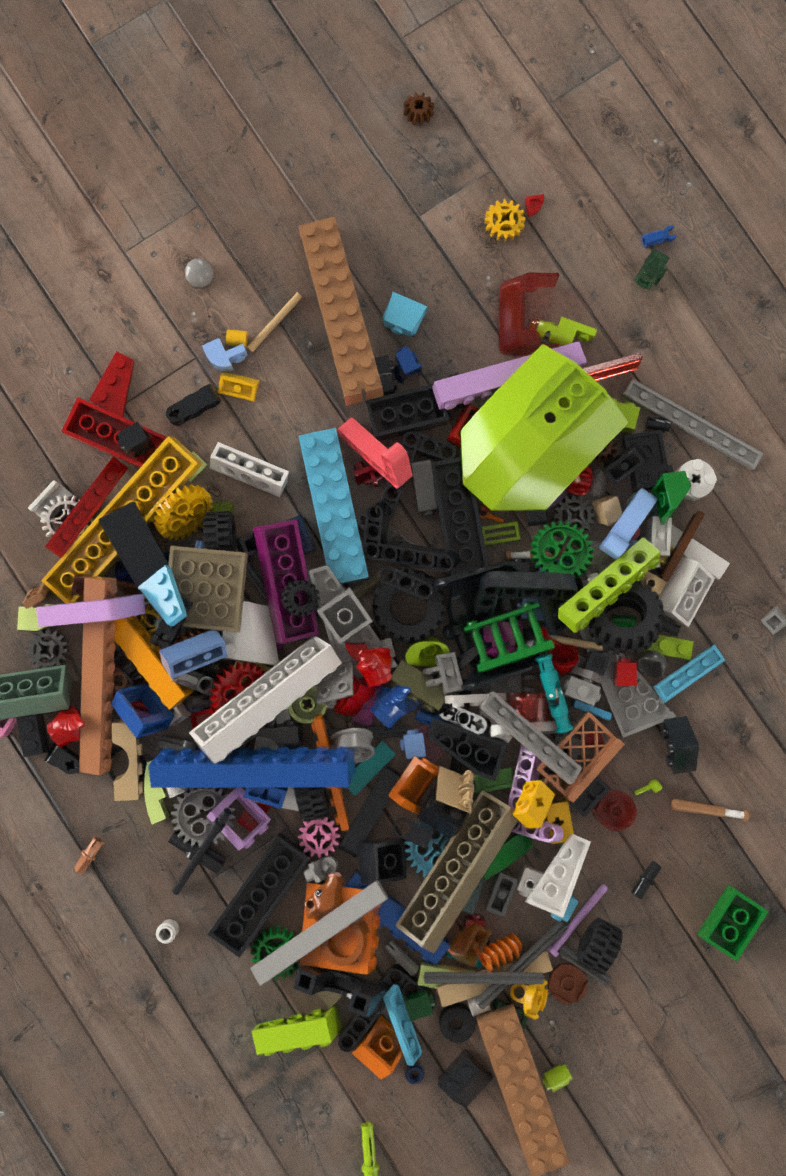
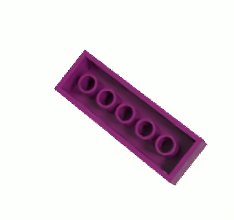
(282, 563)

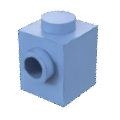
(413, 744)

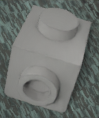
(586, 675)

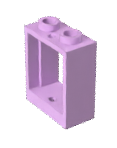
(255, 811)

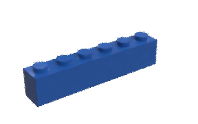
(390, 913)

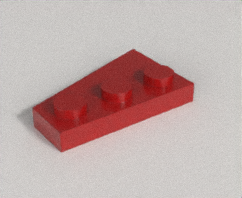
(114, 385)

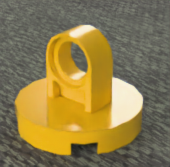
(534, 998)

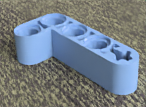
(630, 520)

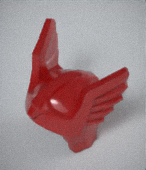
(373, 663)
(66, 726)

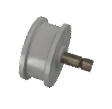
(356, 739)

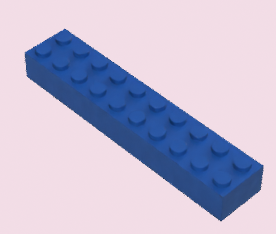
(254, 768)

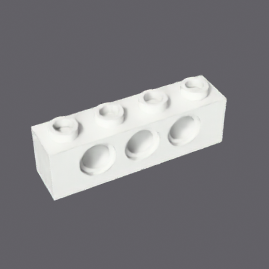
(248, 469)

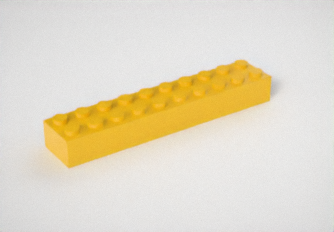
(93, 551)

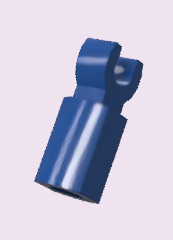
(658, 237)

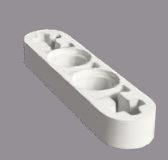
(544, 727)

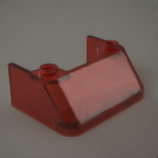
(512, 336)

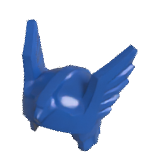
(393, 704)

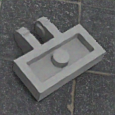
(448, 672)

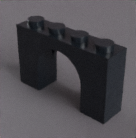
(284, 735)
(364, 995)

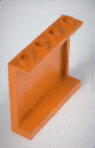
(346, 940)

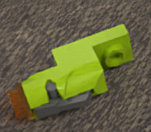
(563, 333)

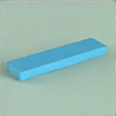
(689, 673)
(402, 1025)

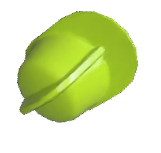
(424, 652)

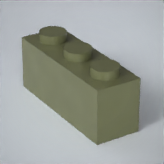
(409, 676)

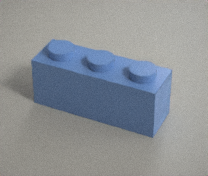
(193, 653)

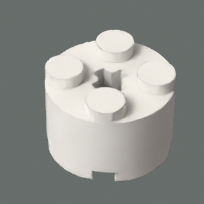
(704, 478)

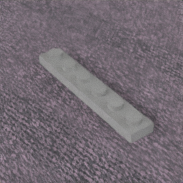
(531, 737)

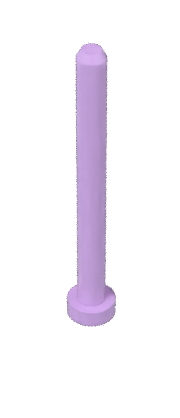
(577, 920)

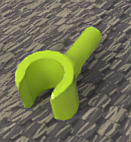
(653, 784)

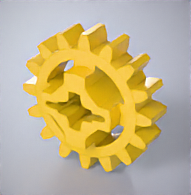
(503, 212)

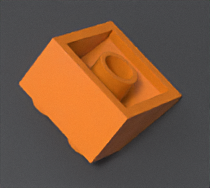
(379, 1048)

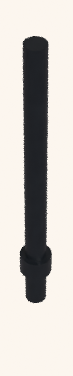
(217, 826)

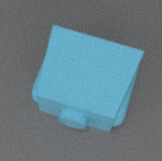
(403, 315)

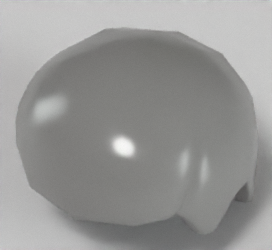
(199, 273)

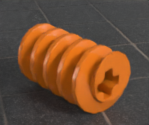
(500, 950)

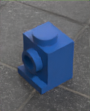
(407, 362)

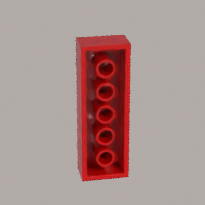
(100, 428)

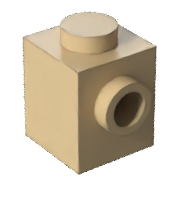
(607, 510)
(654, 582)

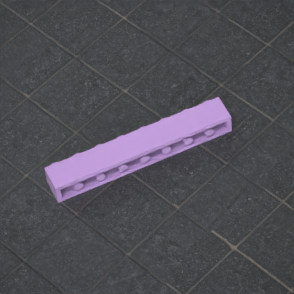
(487, 380)

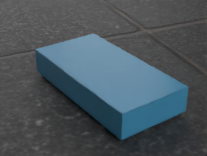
(593, 710)

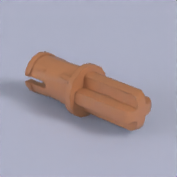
(88, 855)

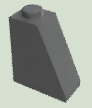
(424, 487)

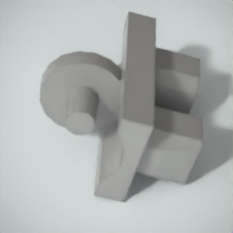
(321, 869)

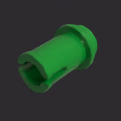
(624, 621)

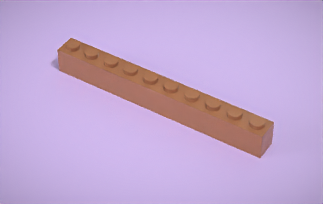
(97, 682)

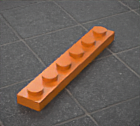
(336, 798)

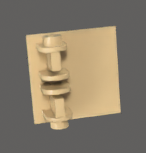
(455, 788)

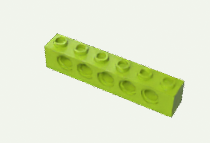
(641, 551)

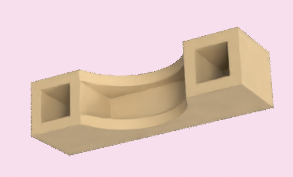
(128, 785)

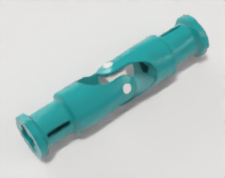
(551, 684)

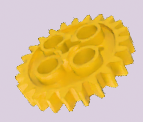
(183, 512)

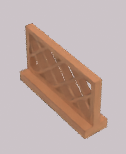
(594, 765)

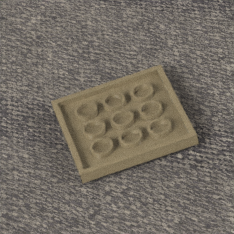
(214, 585)

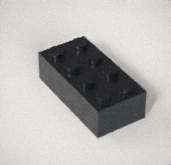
(405, 412)

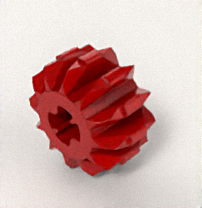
(583, 486)

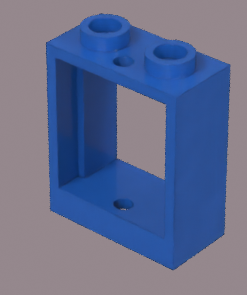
(160, 717)

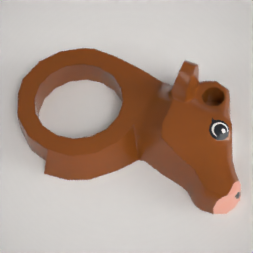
(324, 901)

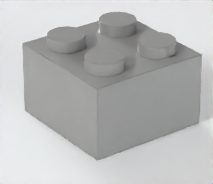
(344, 615)

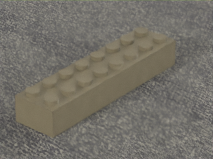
(457, 872)

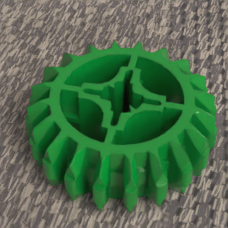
(271, 947)

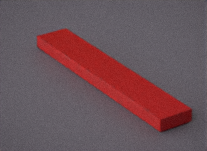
(86, 507)

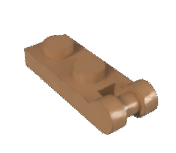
(36, 596)

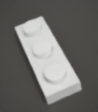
(473, 699)

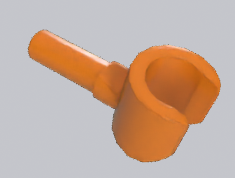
(491, 517)

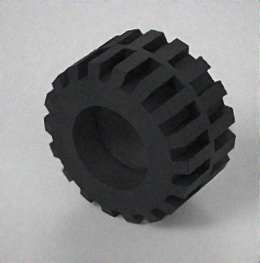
(219, 531)
(312, 802)
(599, 946)

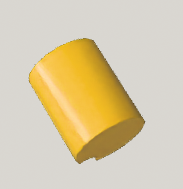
(236, 337)

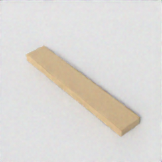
(454, 993)

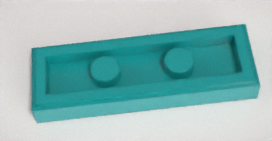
(368, 769)

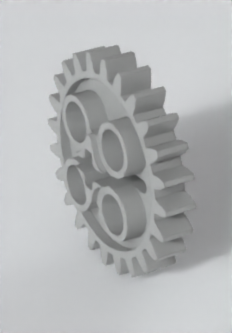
(195, 800)

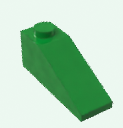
(510, 851)

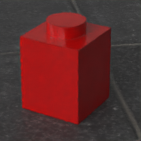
(625, 673)

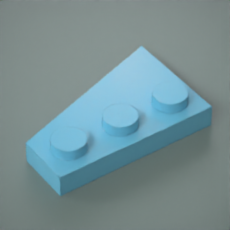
(164, 596)

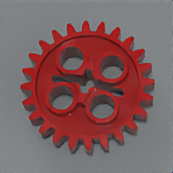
(232, 680)

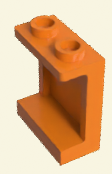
(414, 784)

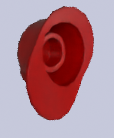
(564, 657)

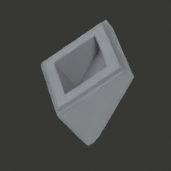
(774, 620)

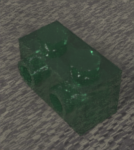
(652, 270)

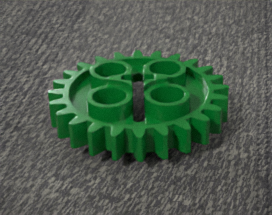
(545, 542)

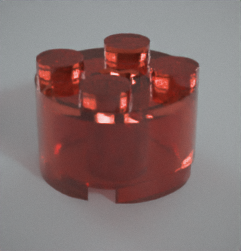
(530, 706)
(618, 820)

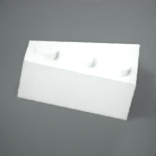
(256, 638)

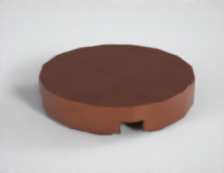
(567, 983)

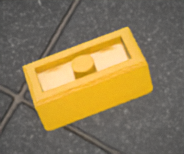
(238, 386)

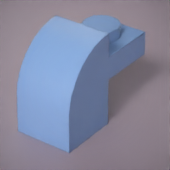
(222, 359)

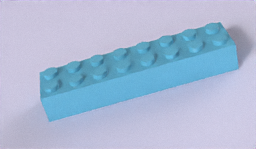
(333, 505)

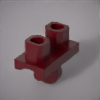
(366, 474)

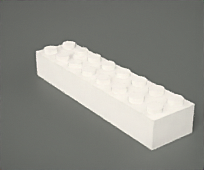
(265, 698)

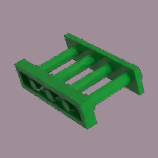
(523, 650)

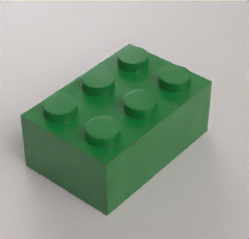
(732, 923)

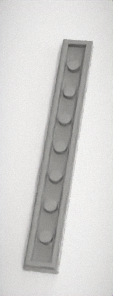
(692, 424)
(319, 933)

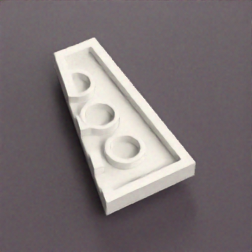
(559, 879)

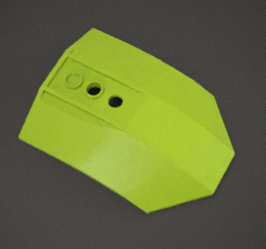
(518, 457)

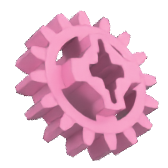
(328, 835)

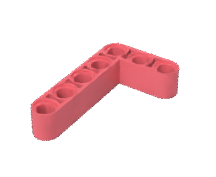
(390, 463)

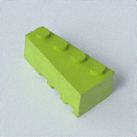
(297, 1032)

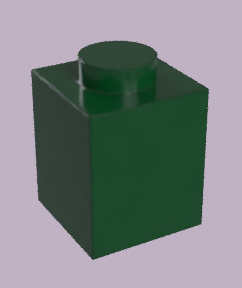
(419, 1005)

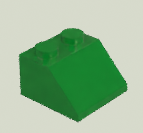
(670, 492)

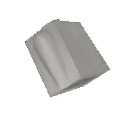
(580, 690)

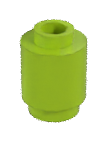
(556, 1078)

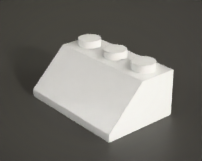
(685, 590)

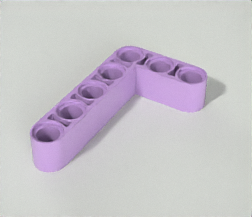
(91, 611)
(521, 774)

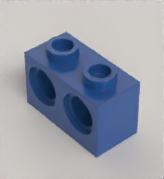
(267, 795)

